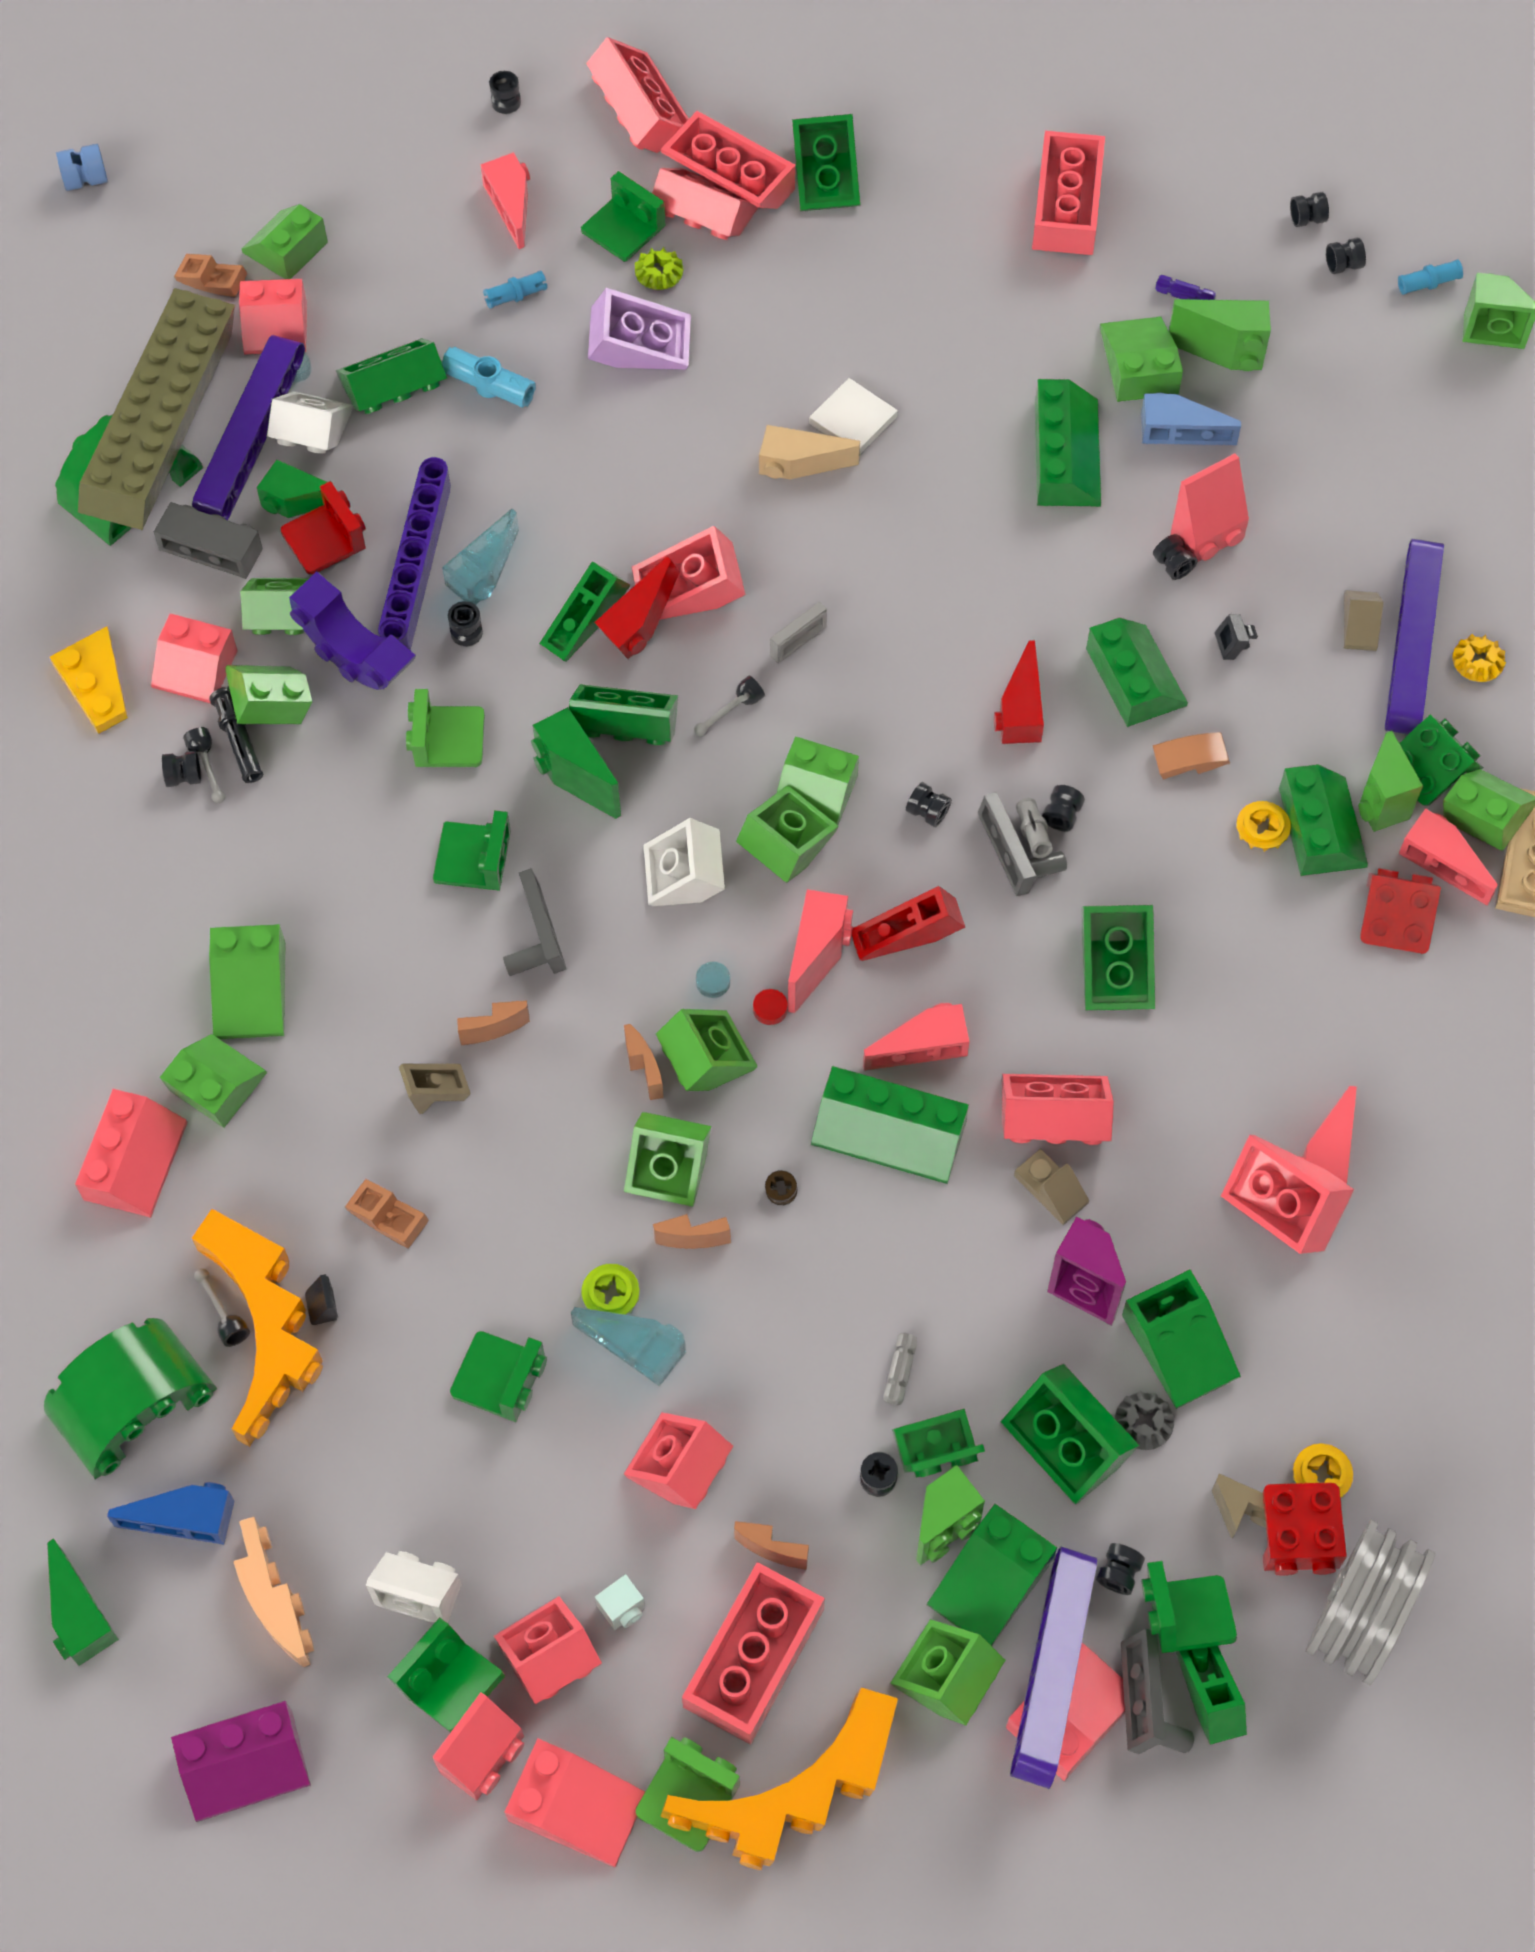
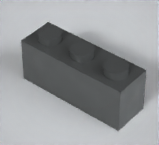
(208, 540)

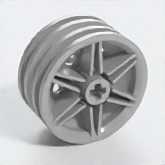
(1370, 1602)

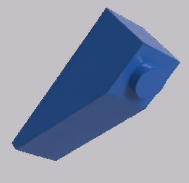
(186, 1513)

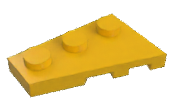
(93, 678)

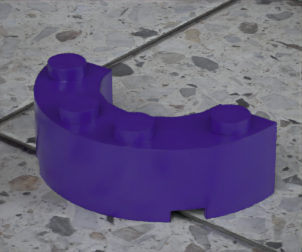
(343, 639)

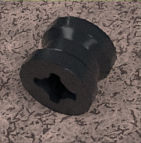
(878, 1483)

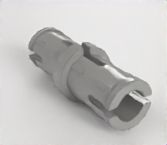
(1038, 839)

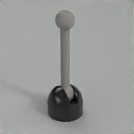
(747, 692)
(200, 741)
(231, 1328)

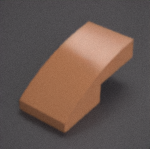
(206, 275)
(1191, 752)
(505, 1019)
(641, 1057)
(386, 1214)
(679, 1233)
(759, 1541)

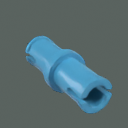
(1430, 277)
(515, 289)

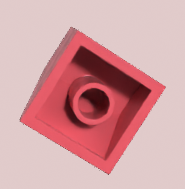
(272, 309)
(192, 657)
(679, 1459)
(548, 1650)
(479, 1748)

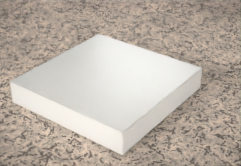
(853, 414)

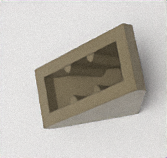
(1362, 620)

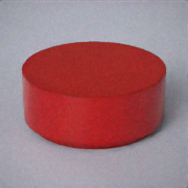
(770, 1006)

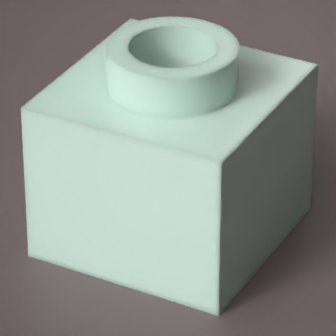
(620, 1603)

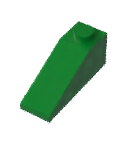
(588, 602)
(74, 1613)
(1213, 1693)

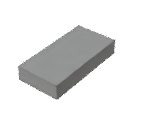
(798, 632)

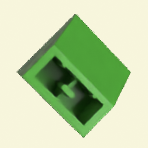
(949, 1512)

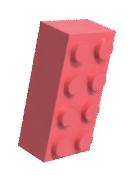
(1068, 193)
(753, 1653)

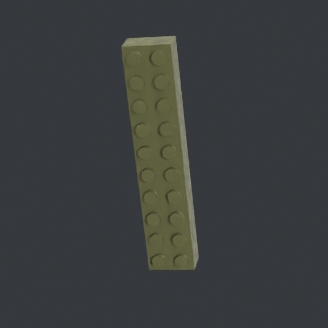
(156, 409)

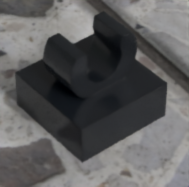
(1234, 636)

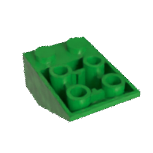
(1181, 1338)

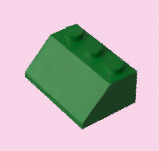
(392, 375)
(1133, 670)
(625, 713)
(1321, 820)
(1069, 1433)

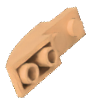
(274, 1606)

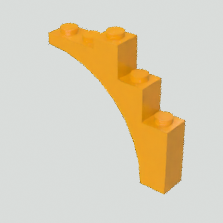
(280, 1357)
(804, 1801)

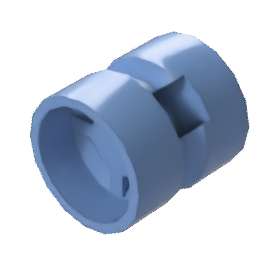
(81, 167)

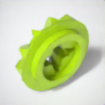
(651, 277)
(602, 1278)

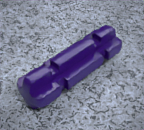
(1183, 289)

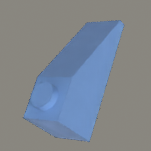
(1183, 421)

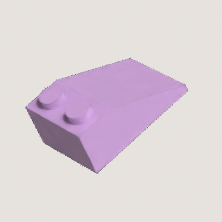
(638, 333)

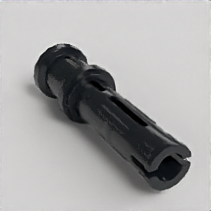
(237, 735)

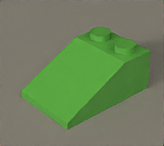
(1223, 331)
(1141, 358)
(247, 981)

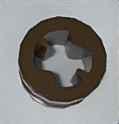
(789, 1180)

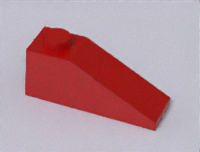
(636, 614)
(1021, 704)
(909, 925)

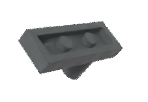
(1010, 851)
(548, 950)
(1144, 1698)

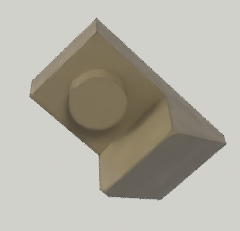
(433, 1083)
(1052, 1186)
(1236, 1500)

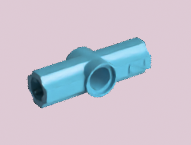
(488, 377)

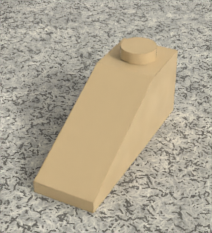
(800, 453)

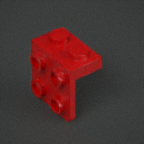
(325, 533)
(1400, 911)
(1303, 1528)

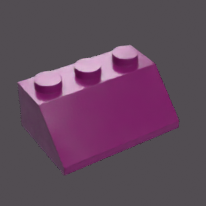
(1088, 1271)
(241, 1761)

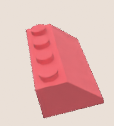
(637, 94)
(732, 161)

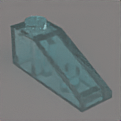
(479, 565)
(635, 1340)

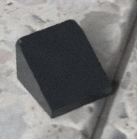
(321, 1301)

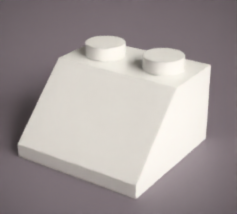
(308, 421)
(684, 864)
(414, 1587)

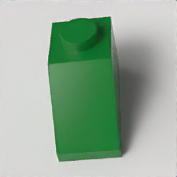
(289, 491)

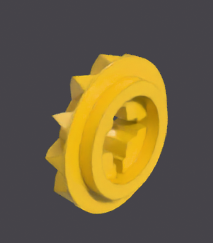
(1482, 669)
(1257, 813)
(1314, 1457)

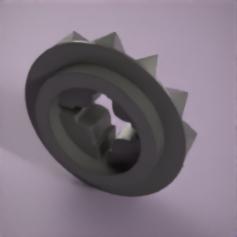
(1147, 1403)

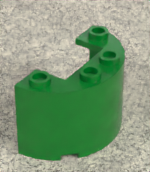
(75, 465)
(121, 1388)

